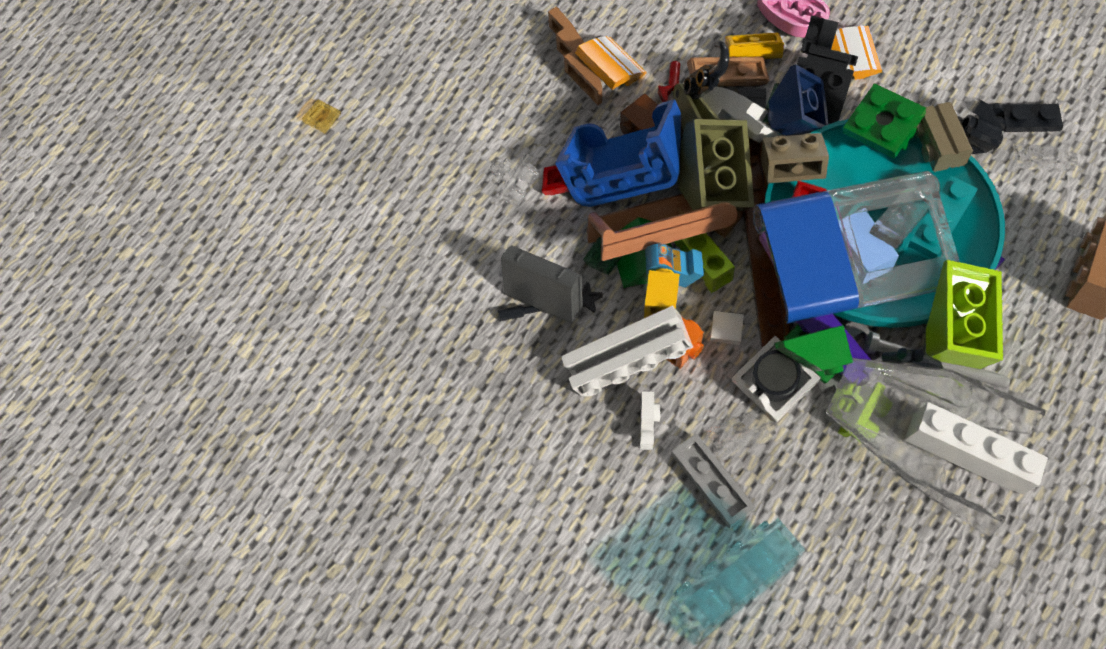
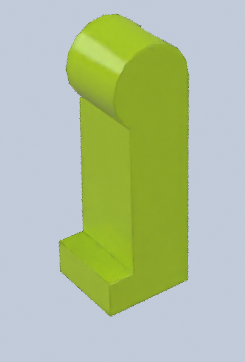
(716, 266)

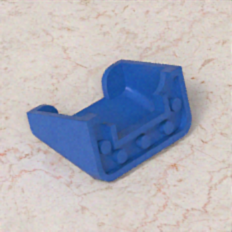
(622, 166)

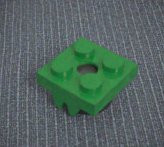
(884, 121)

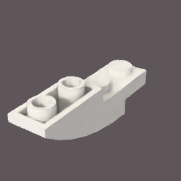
(733, 106)

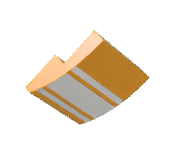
(858, 42)
(610, 62)

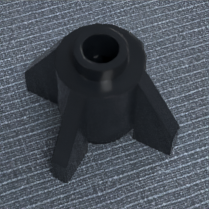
(982, 129)

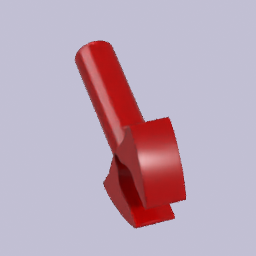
(674, 75)

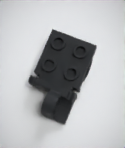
(827, 64)

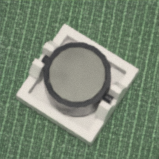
(774, 380)

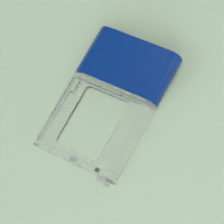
(820, 257)

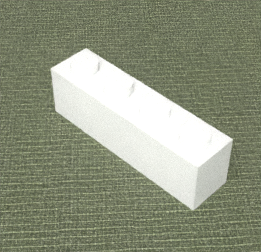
(976, 448)

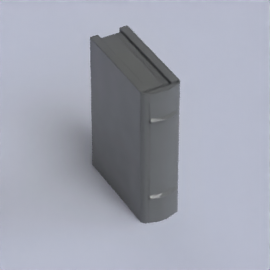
(542, 283)

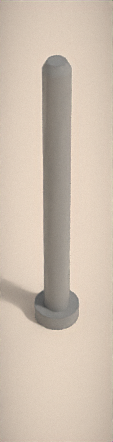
(874, 343)

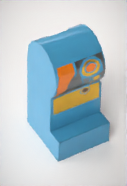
(686, 264)

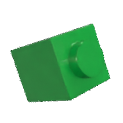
(819, 350)

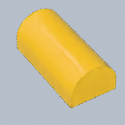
(755, 45)

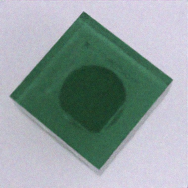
(593, 259)

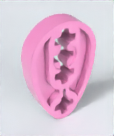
(793, 15)

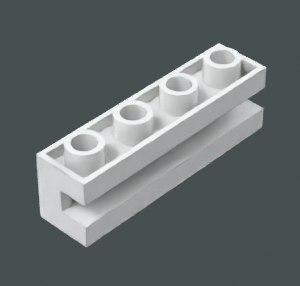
(627, 352)

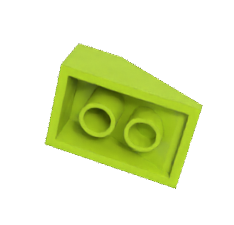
(966, 316)

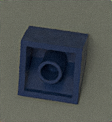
(798, 103)

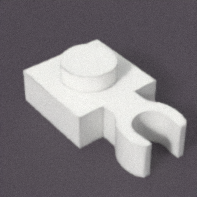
(649, 413)

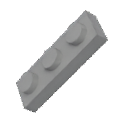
(713, 481)

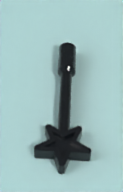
(519, 311)

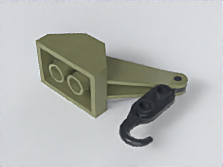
(713, 151)

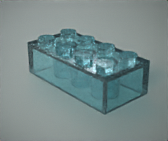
(736, 580)

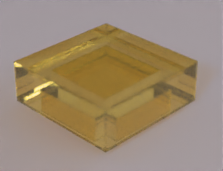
(321, 116)

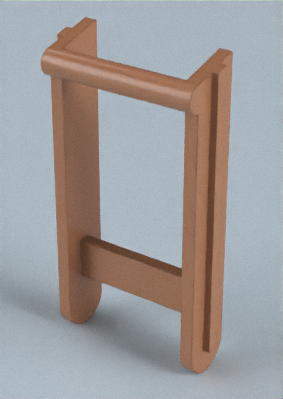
(671, 219)

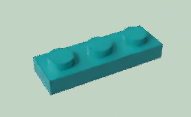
(955, 199)

